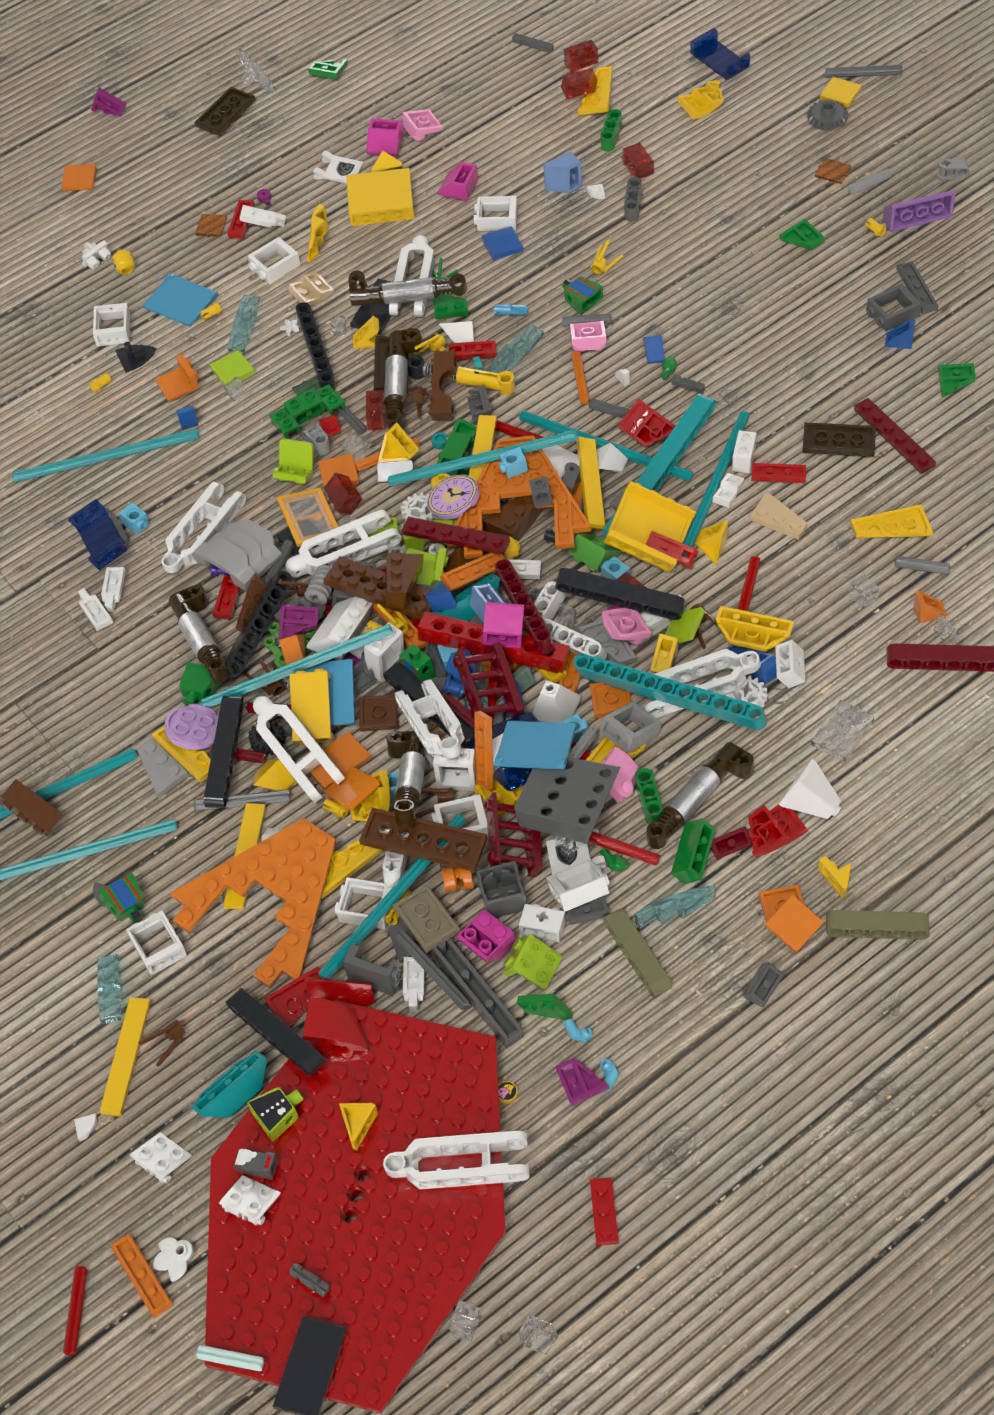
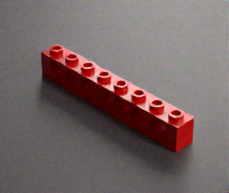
(469, 636)

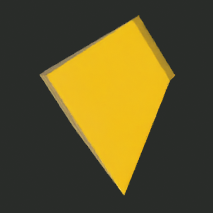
(386, 162)
(397, 446)
(712, 540)
(274, 776)
(358, 1120)

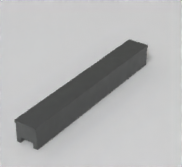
(478, 992)

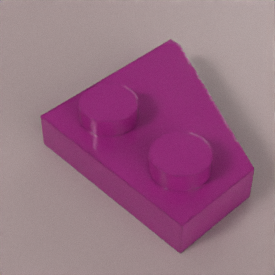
(108, 103)
(297, 620)
(579, 1081)

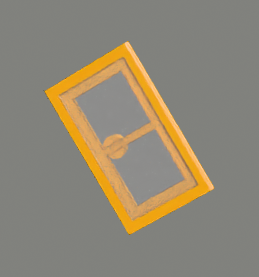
(307, 514)

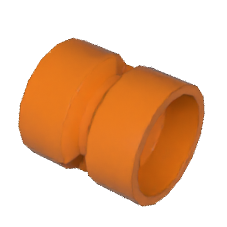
(456, 878)

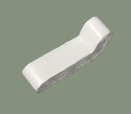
(393, 864)

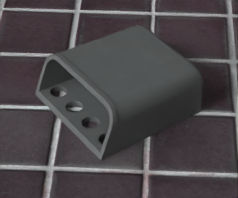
(565, 800)

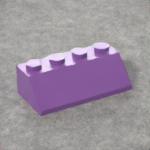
(919, 211)

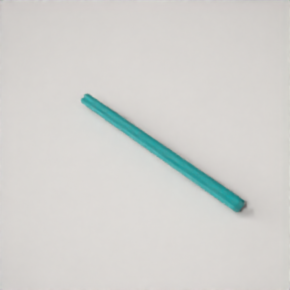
(629, 453)
(105, 455)
(480, 458)
(715, 481)
(299, 665)
(81, 777)
(88, 849)
(382, 908)

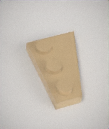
(777, 516)

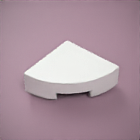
(596, 191)
(623, 376)
(85, 1126)

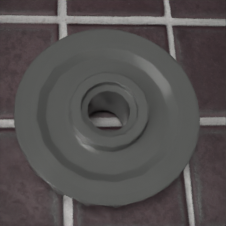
(827, 115)

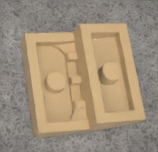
(311, 289)

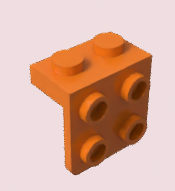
(179, 381)

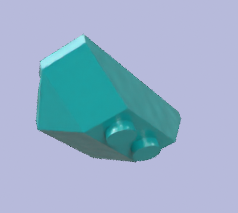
(464, 610)
(232, 1088)

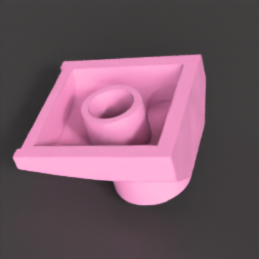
(420, 123)
(588, 336)
(626, 625)
(626, 777)

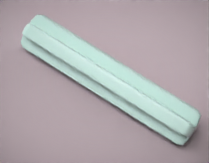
(230, 1358)

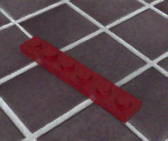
(895, 436)
(456, 535)

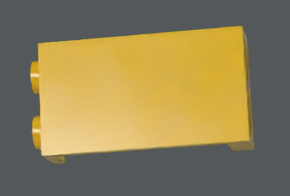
(312, 704)

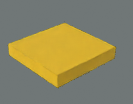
(840, 91)

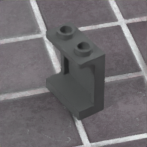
(381, 978)

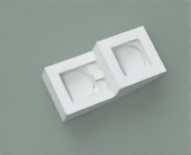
(728, 490)

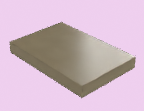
(426, 918)

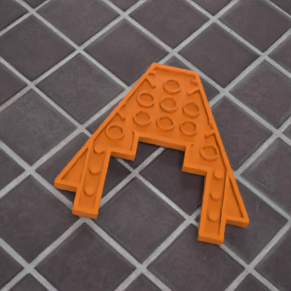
(496, 486)
(287, 864)

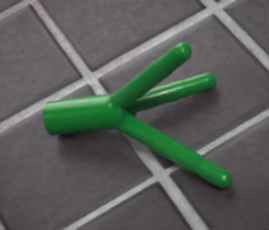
(440, 269)

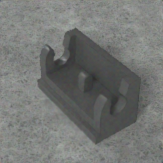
(479, 403)
(362, 678)

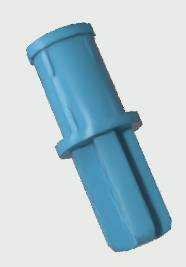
(510, 309)

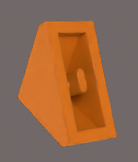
(927, 607)
(293, 648)

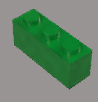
(693, 851)

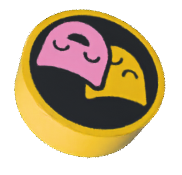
(507, 1092)

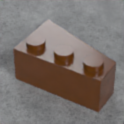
(514, 518)
(400, 577)

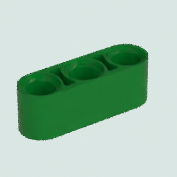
(611, 130)
(645, 789)

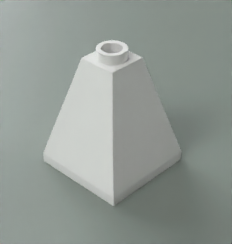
(555, 703)
(812, 793)

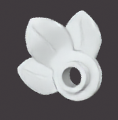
(170, 1258)

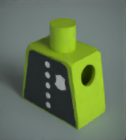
(275, 1111)

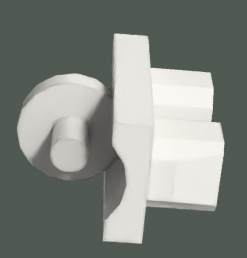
(93, 252)

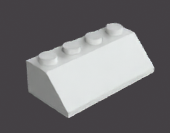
(341, 624)

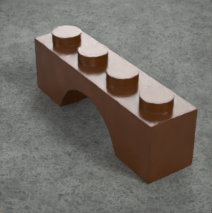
(444, 366)

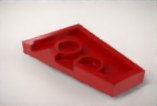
(346, 991)
(292, 999)

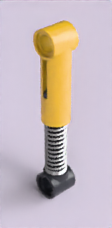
(501, 381)

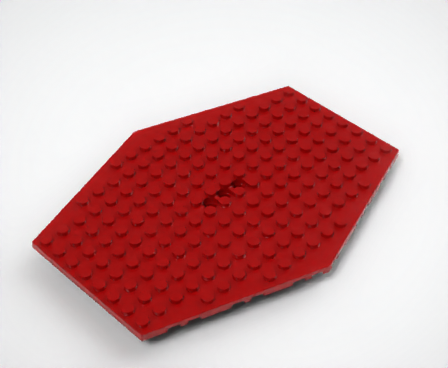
(407, 1250)

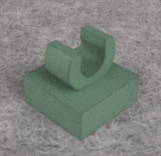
(524, 678)

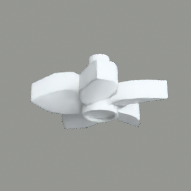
(290, 326)

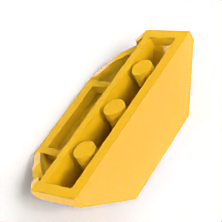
(752, 629)

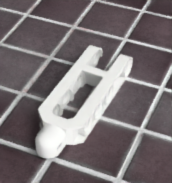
(420, 246)
(202, 509)
(359, 529)
(739, 663)
(425, 708)
(266, 710)
(406, 1162)

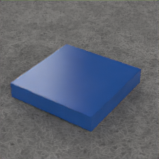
(502, 243)

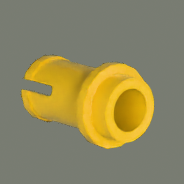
(878, 229)
(211, 310)
(101, 381)
(335, 808)

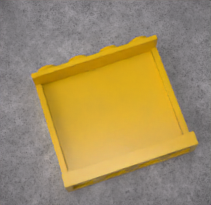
(380, 197)
(644, 512)

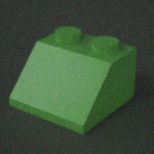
(592, 551)

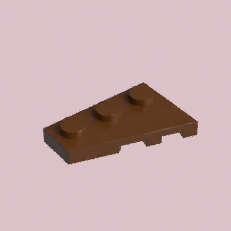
(252, 596)

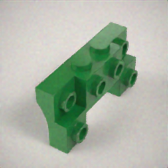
(305, 407)
(459, 445)

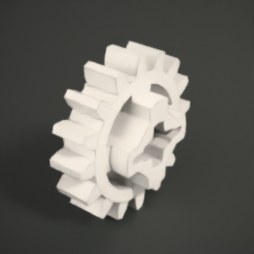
(417, 508)
(756, 692)

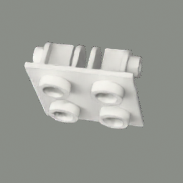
(160, 1157)
(249, 1200)

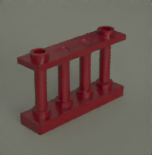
(501, 672)
(531, 844)

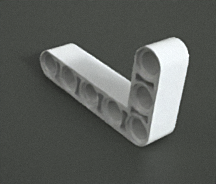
(559, 631)

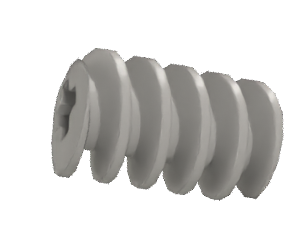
(317, 591)

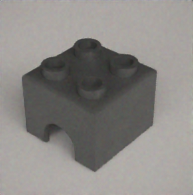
(501, 889)

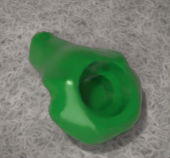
(668, 366)
(614, 862)

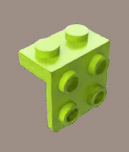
(294, 461)
(432, 566)
(532, 961)

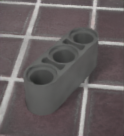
(633, 199)

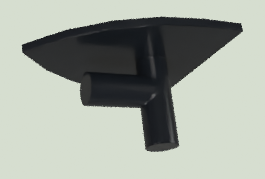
(134, 355)

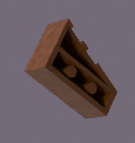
(30, 807)

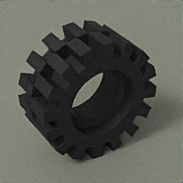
(257, 745)

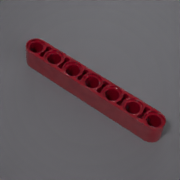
(518, 594)
(940, 657)

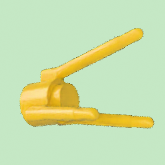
(599, 264)
(435, 344)
(399, 623)

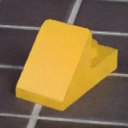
(366, 334)
(664, 653)
(837, 878)

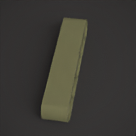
(877, 924)
(637, 952)

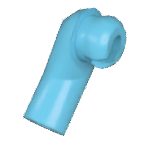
(582, 1035)
(610, 1072)

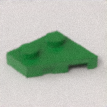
(327, 68)
(803, 235)
(449, 307)
(955, 376)
(545, 1005)

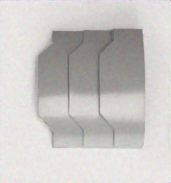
(240, 550)

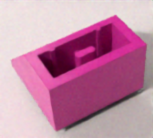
(384, 136)
(459, 181)
(503, 624)
(487, 937)

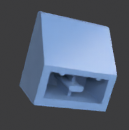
(563, 174)
(483, 594)

